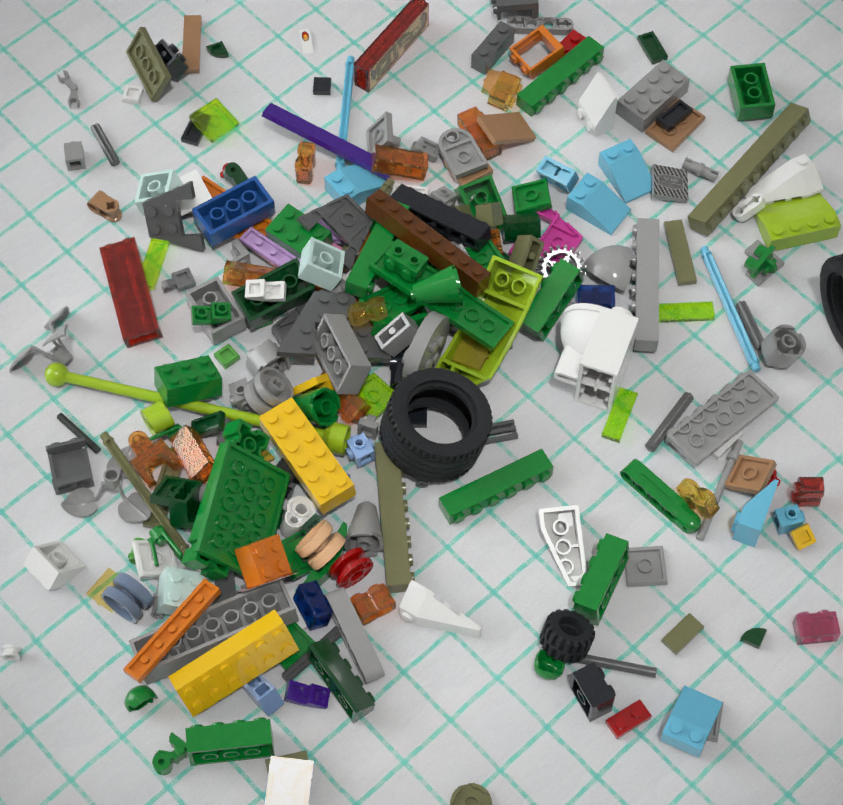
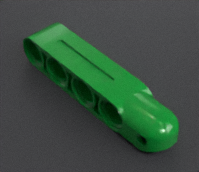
(661, 496)

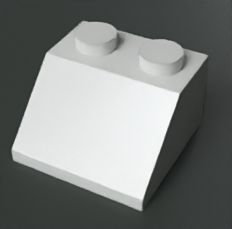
(53, 564)

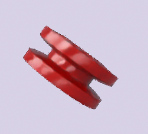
(351, 568)

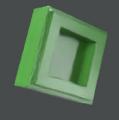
(227, 356)

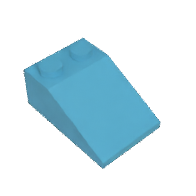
(626, 170)
(352, 181)
(597, 204)
(751, 519)
(691, 721)

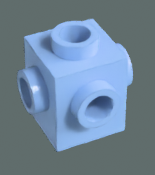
(360, 450)

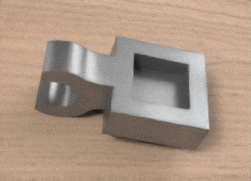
(180, 279)

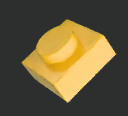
(802, 536)

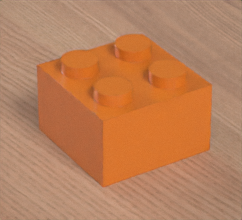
(262, 561)

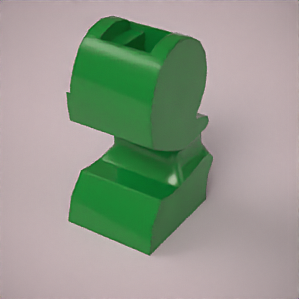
(164, 760)

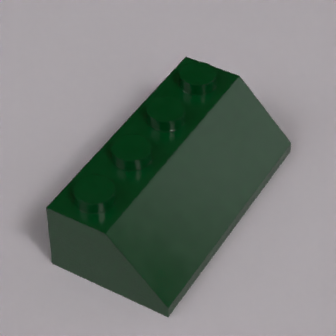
(260, 312)
(340, 679)

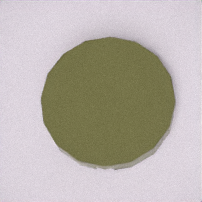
(471, 795)

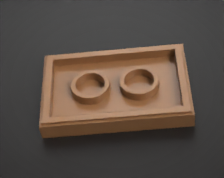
(506, 128)
(674, 138)

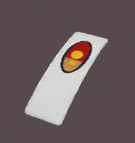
(306, 41)

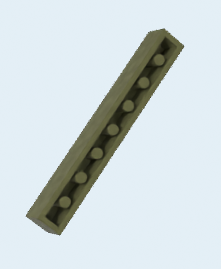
(393, 523)

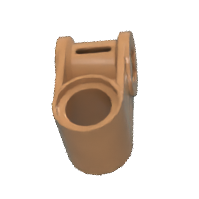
(105, 206)

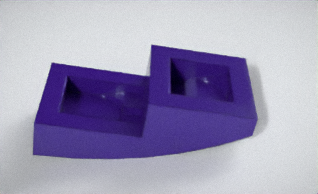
(307, 695)

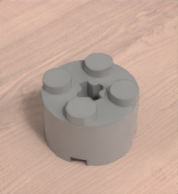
(783, 346)
(265, 356)

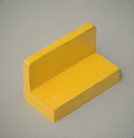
(313, 384)

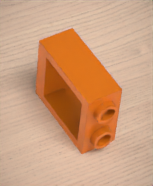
(529, 41)

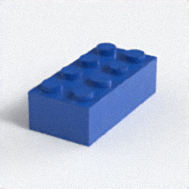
(233, 211)

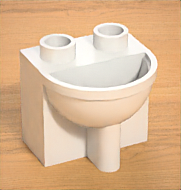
(595, 351)

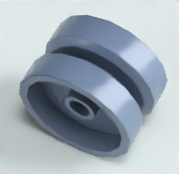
(127, 597)

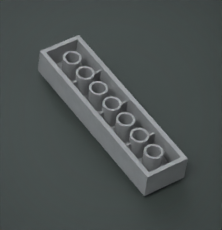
(219, 624)

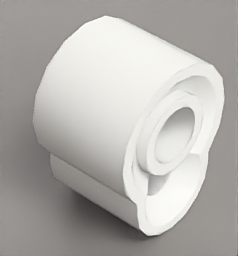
(296, 514)

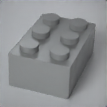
(216, 292)

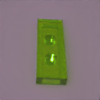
(154, 260)
(686, 312)
(619, 415)

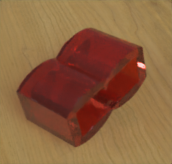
(807, 491)

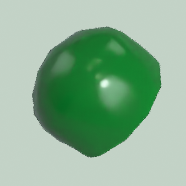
(547, 666)
(139, 697)

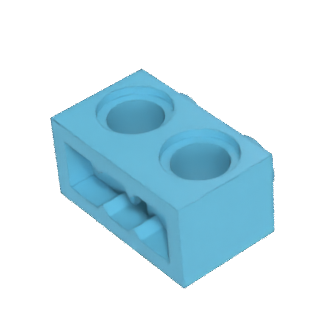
(557, 174)

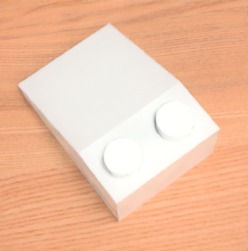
(598, 106)

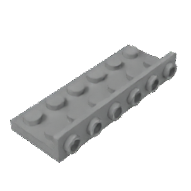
(721, 417)

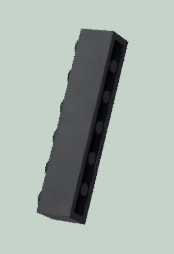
(445, 219)

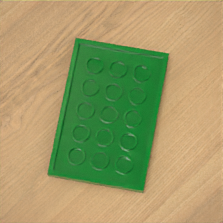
(241, 505)

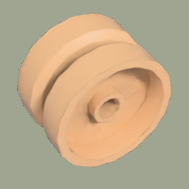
(320, 545)

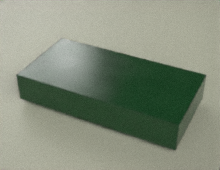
(652, 47)
(209, 424)

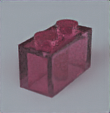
(816, 627)

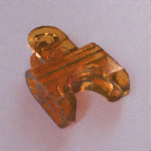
(150, 456)

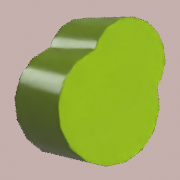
(157, 418)

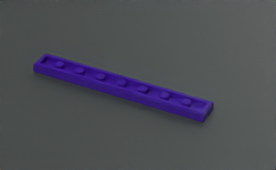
(320, 137)

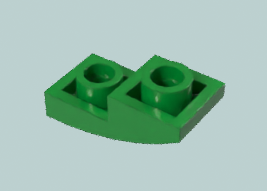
(208, 315)

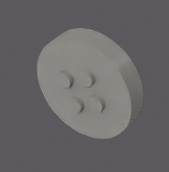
(427, 343)

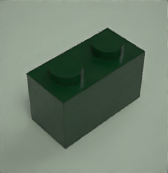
(521, 225)

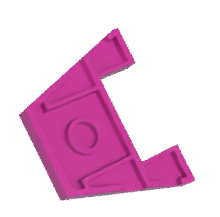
(557, 233)

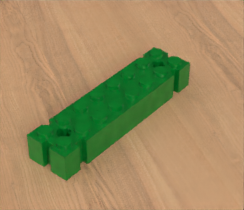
(254, 442)

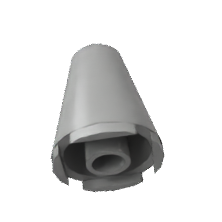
(365, 530)

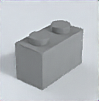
(397, 334)

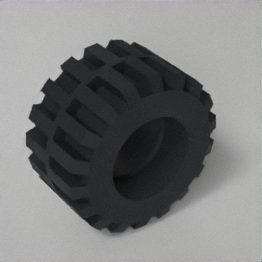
(567, 636)

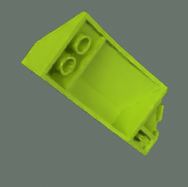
(511, 294)

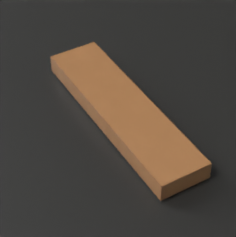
(192, 42)

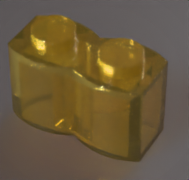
(504, 91)
(373, 310)
(698, 498)

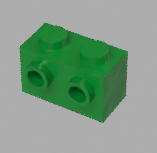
(405, 261)

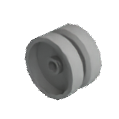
(267, 390)

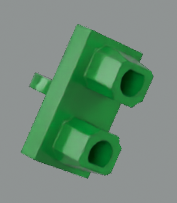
(763, 263)

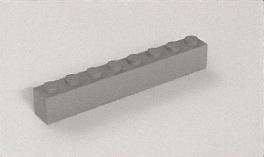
(646, 283)

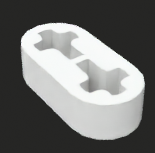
(749, 207)

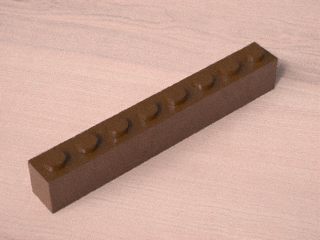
(426, 241)

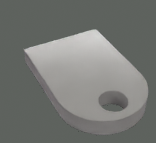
(462, 154)

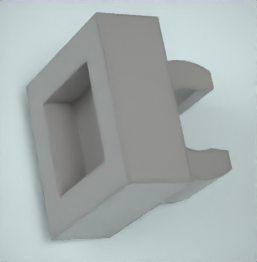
(368, 427)

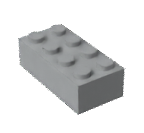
(652, 96)
(341, 354)

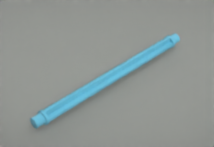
(346, 103)
(730, 308)

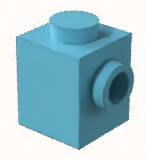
(788, 518)

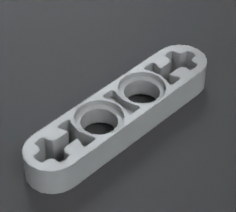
(519, 20)

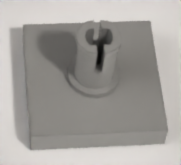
(382, 133)

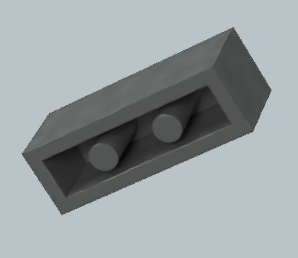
(492, 47)

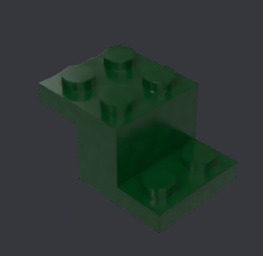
(181, 497)

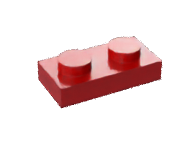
(571, 40)
(628, 719)

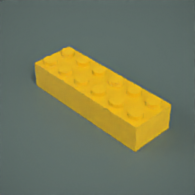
(307, 456)
(233, 663)

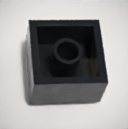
(592, 691)

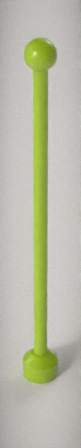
(58, 374)

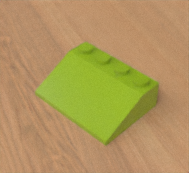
(797, 222)

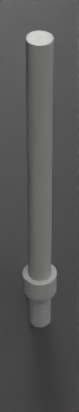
(731, 460)

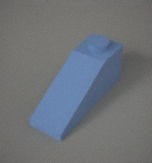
(263, 694)

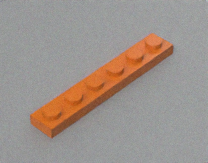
(171, 631)

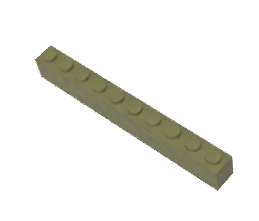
(749, 169)

